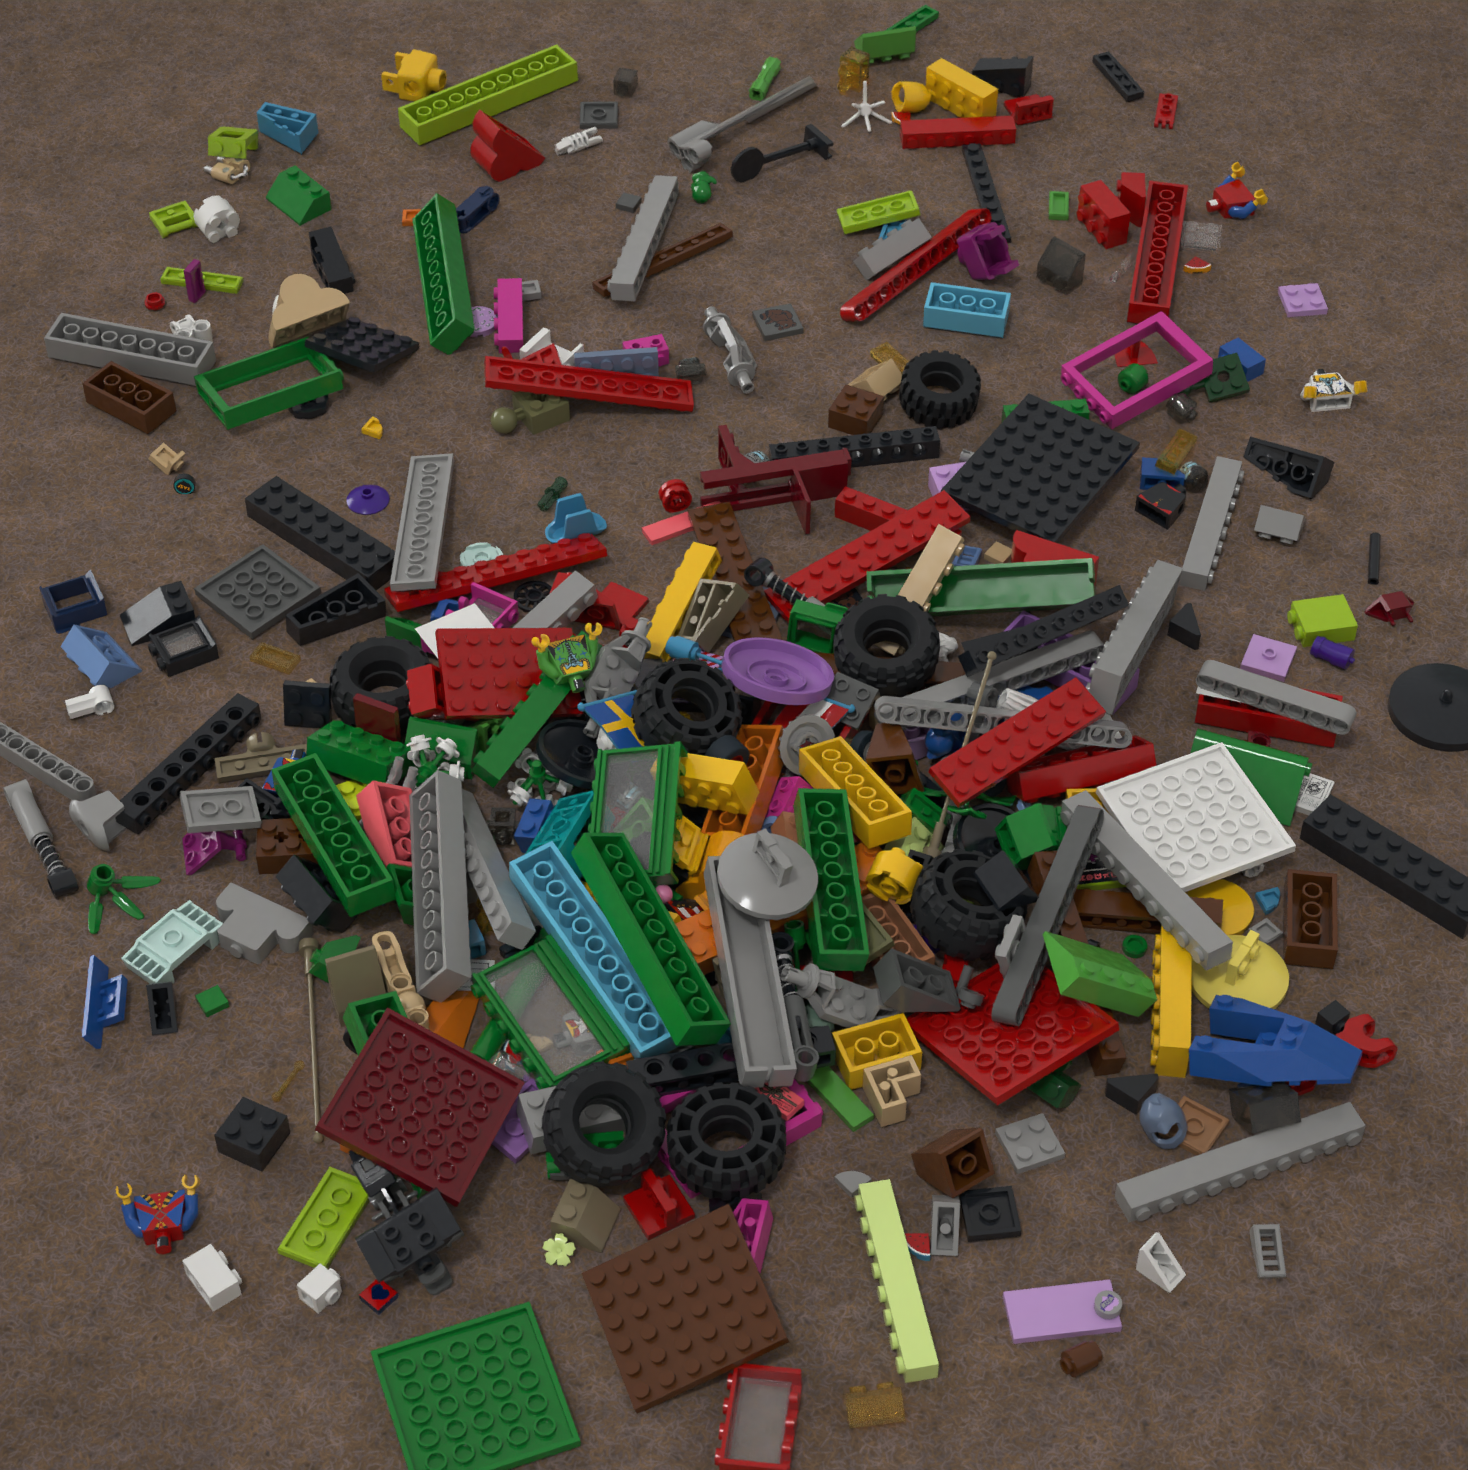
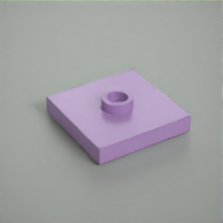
(1268, 657)

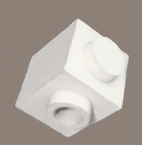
(320, 1288)

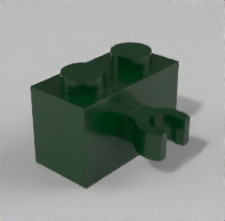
(1057, 1087)

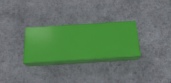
(840, 1098)

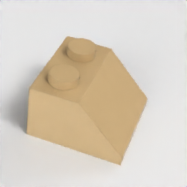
(879, 379)

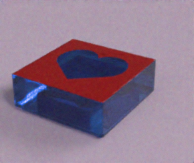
(378, 1296)

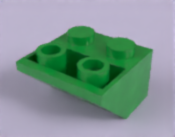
(1025, 833)

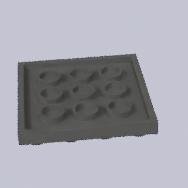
(257, 591)

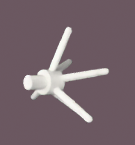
(866, 109)

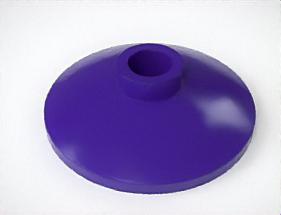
(367, 499)

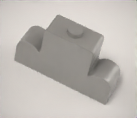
(257, 925)

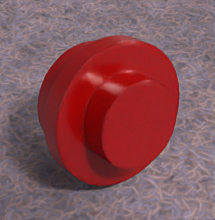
(154, 301)

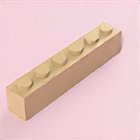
(927, 574)

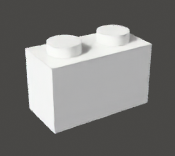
(212, 1277)

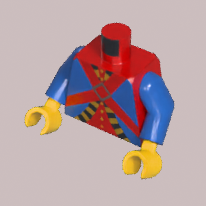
(162, 1215)

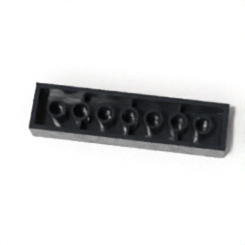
(320, 532)
(1389, 863)

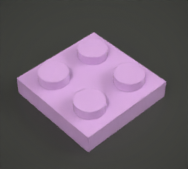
(1302, 300)

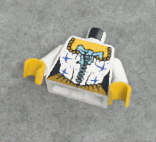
(1330, 391)

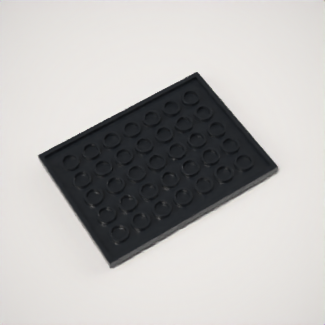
(1040, 469)

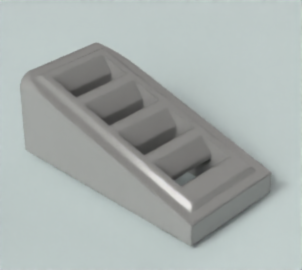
(1273, 1231)

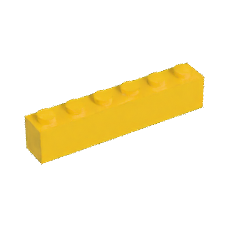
(698, 563)

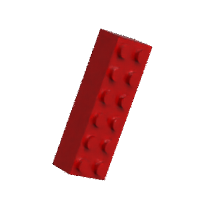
(1247, 718)
(1079, 769)

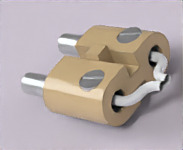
(228, 169)

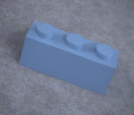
(99, 656)

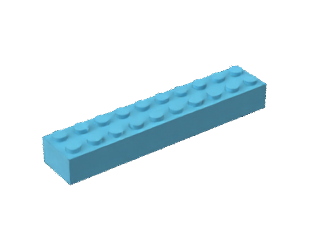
(590, 945)

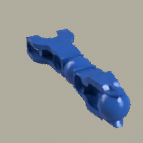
(944, 742)

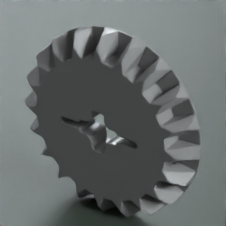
(796, 733)

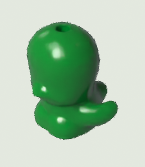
(702, 187)

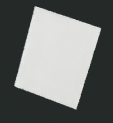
(464, 618)

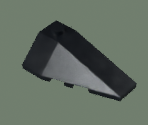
(1297, 469)

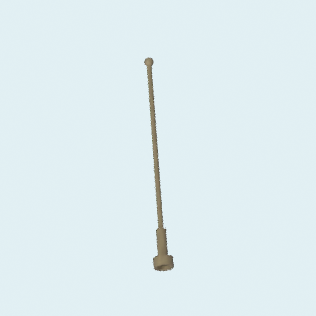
(938, 831)
(306, 949)

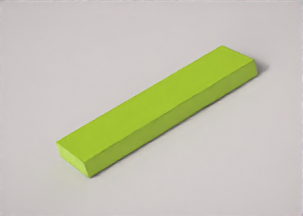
(212, 281)

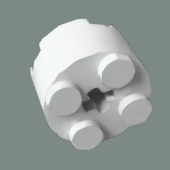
(216, 218)

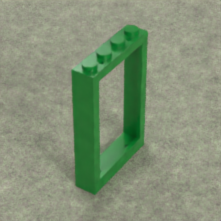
(259, 365)

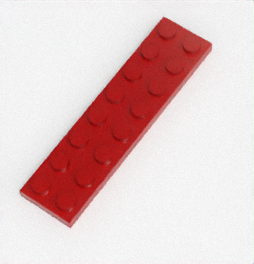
(1016, 742)

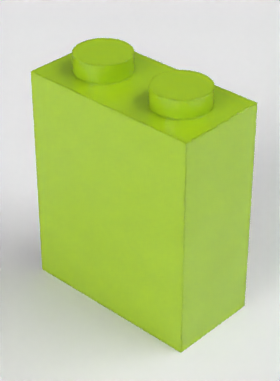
(1324, 618)

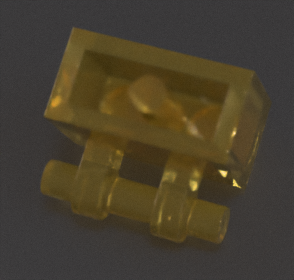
(853, 70)

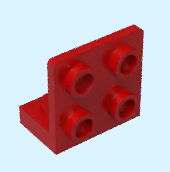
(1030, 108)

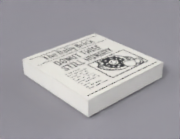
(1313, 793)

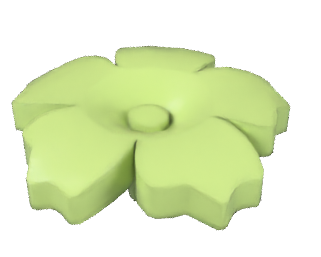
(558, 1250)

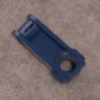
(476, 208)

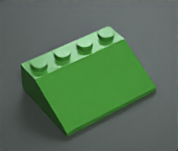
(1099, 976)

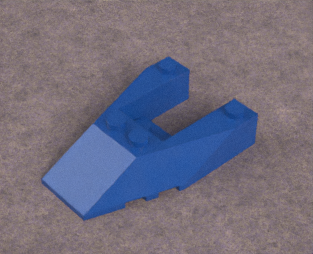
(1283, 1049)

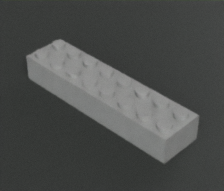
(134, 348)

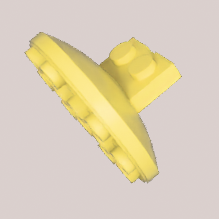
(1251, 974)

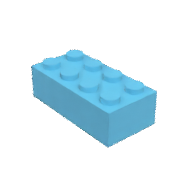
(966, 309)

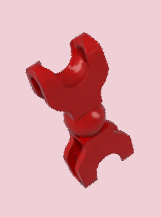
(1358, 1033)

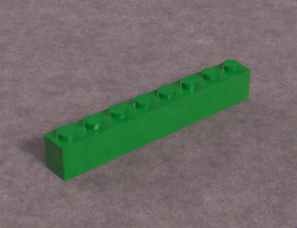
(520, 729)

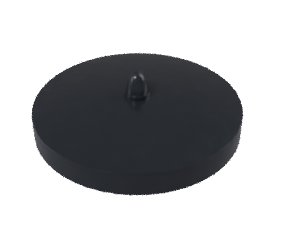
(1432, 706)

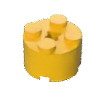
(893, 876)

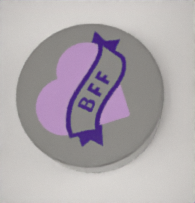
(1108, 1304)

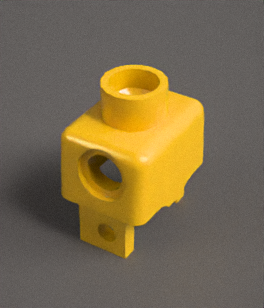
(420, 70)

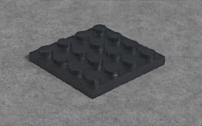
(362, 344)

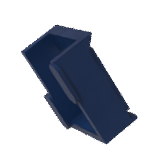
(66, 617)

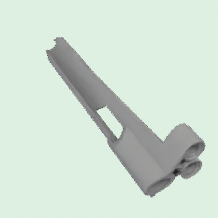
(692, 143)

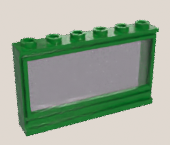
(548, 1013)

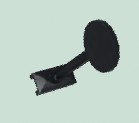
(751, 160)

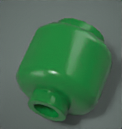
(1133, 378)

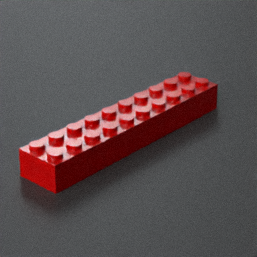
(1157, 251)

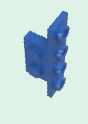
(103, 1002)

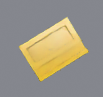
(690, 846)

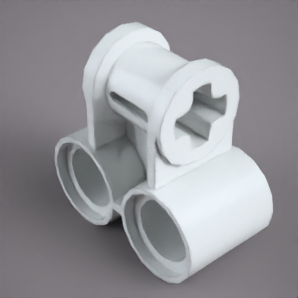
(195, 329)

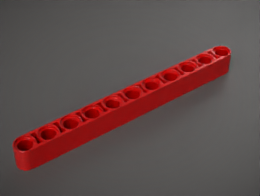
(912, 267)

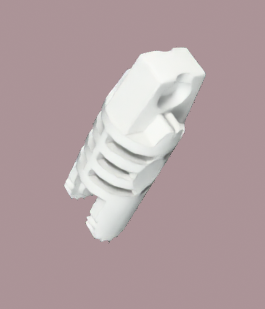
(578, 141)

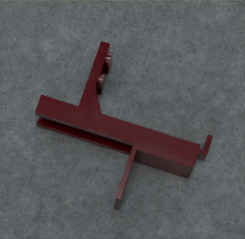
(812, 478)

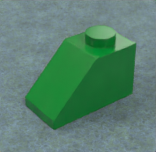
(329, 950)

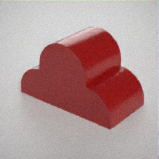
(500, 149)
(1033, 548)

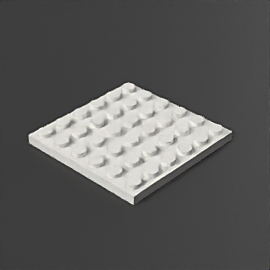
(1197, 817)

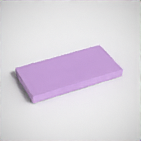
(1057, 1312)

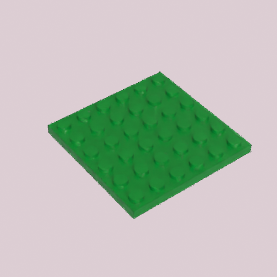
(476, 1395)

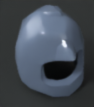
(1159, 1115)

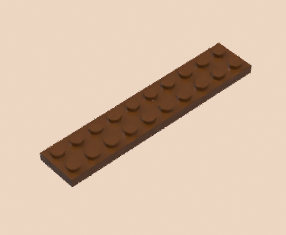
(719, 528)

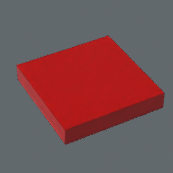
(626, 601)

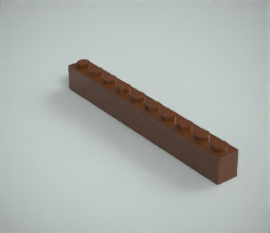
(1108, 1055)

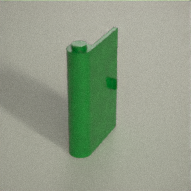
(1272, 771)

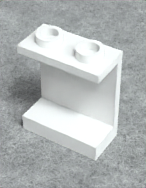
(542, 340)

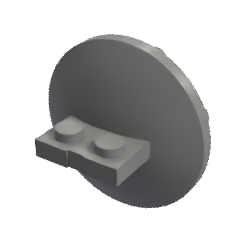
(767, 875)

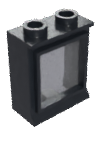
(183, 647)

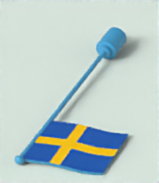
(615, 719)

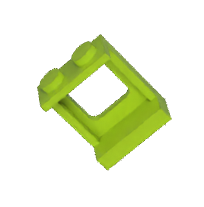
(232, 142)

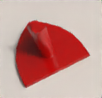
(1137, 353)

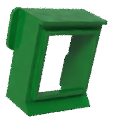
(816, 614)

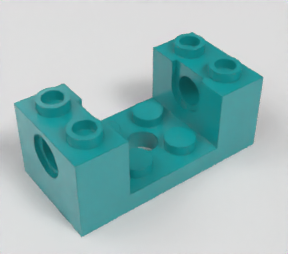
(566, 825)

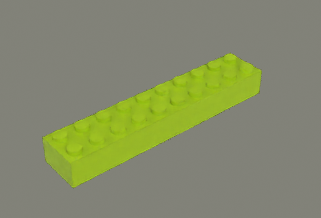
(489, 92)

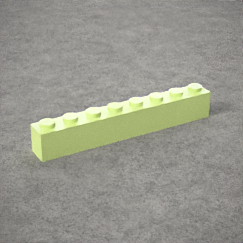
(897, 1282)

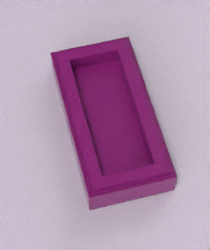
(194, 281)

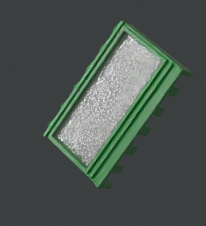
(639, 796)

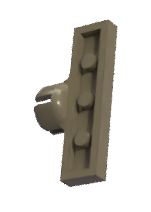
(256, 761)

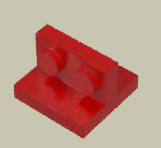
(658, 1205)

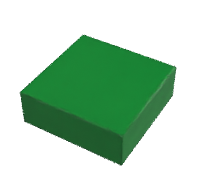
(212, 1001)

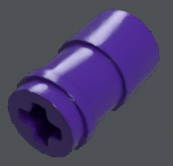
(1336, 654)

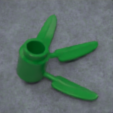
(100, 884)

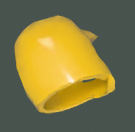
(916, 96)

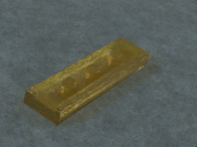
(1176, 451)

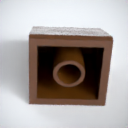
(893, 759)
(955, 1161)

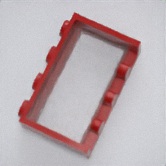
(759, 1418)

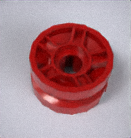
(675, 495)

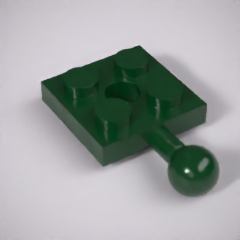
(1218, 390)

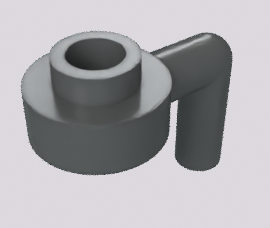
(969, 997)

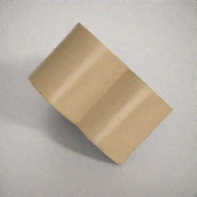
(305, 309)

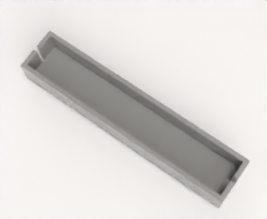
(750, 990)

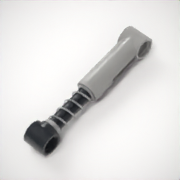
(769, 579)
(21, 800)

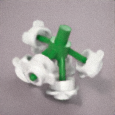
(423, 756)
(522, 788)

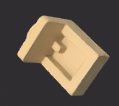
(167, 459)

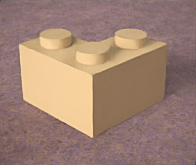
(888, 1086)

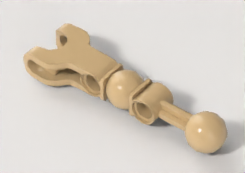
(397, 978)

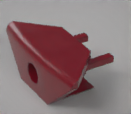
(1391, 607)

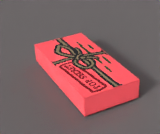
(784, 1098)

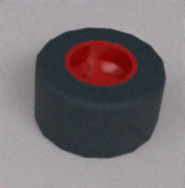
(728, 748)

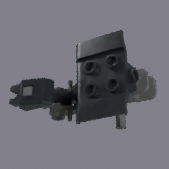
(408, 1235)

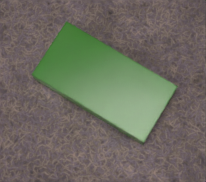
(1058, 205)

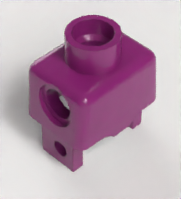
(985, 252)

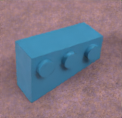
(288, 125)

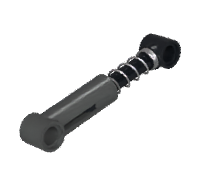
(804, 1052)

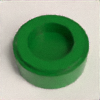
(1134, 946)

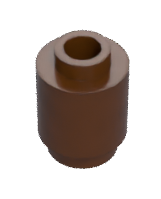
(1080, 1358)

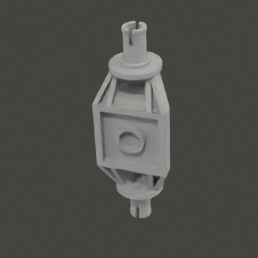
(740, 361)
(617, 668)
(838, 998)

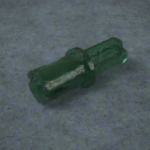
(552, 493)

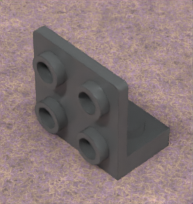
(853, 692)

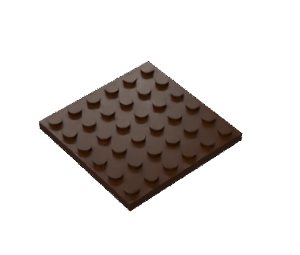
(684, 1308)

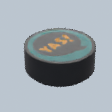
(184, 484)

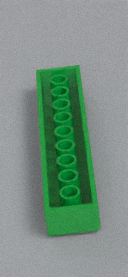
(443, 275)
(650, 939)

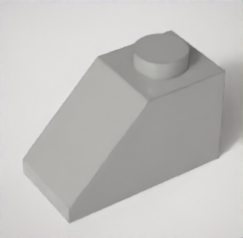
(945, 1225)

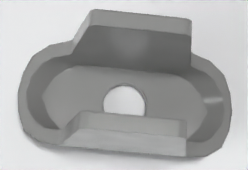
(97, 818)

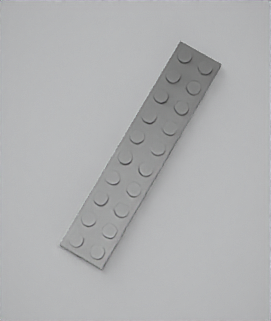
(422, 523)

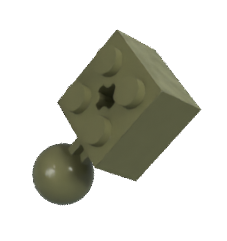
(534, 410)

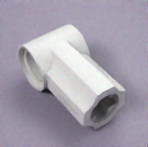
(97, 701)

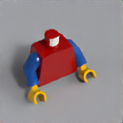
(1233, 197)

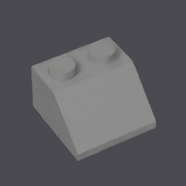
(1279, 524)

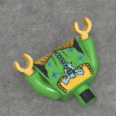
(569, 658)

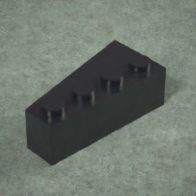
(336, 610)

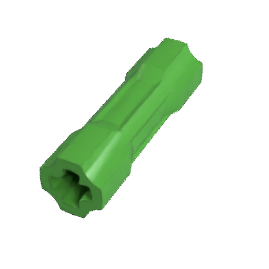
(760, 86)

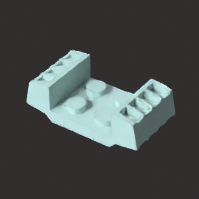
(171, 942)

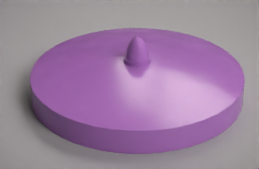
(777, 671)

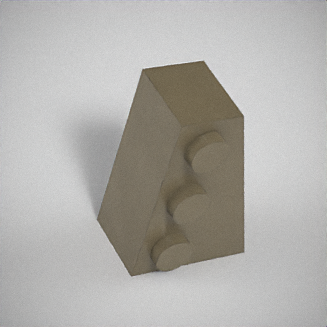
(712, 611)

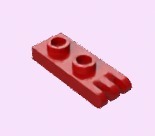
(1166, 110)

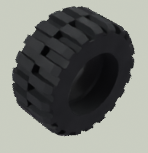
(945, 371)

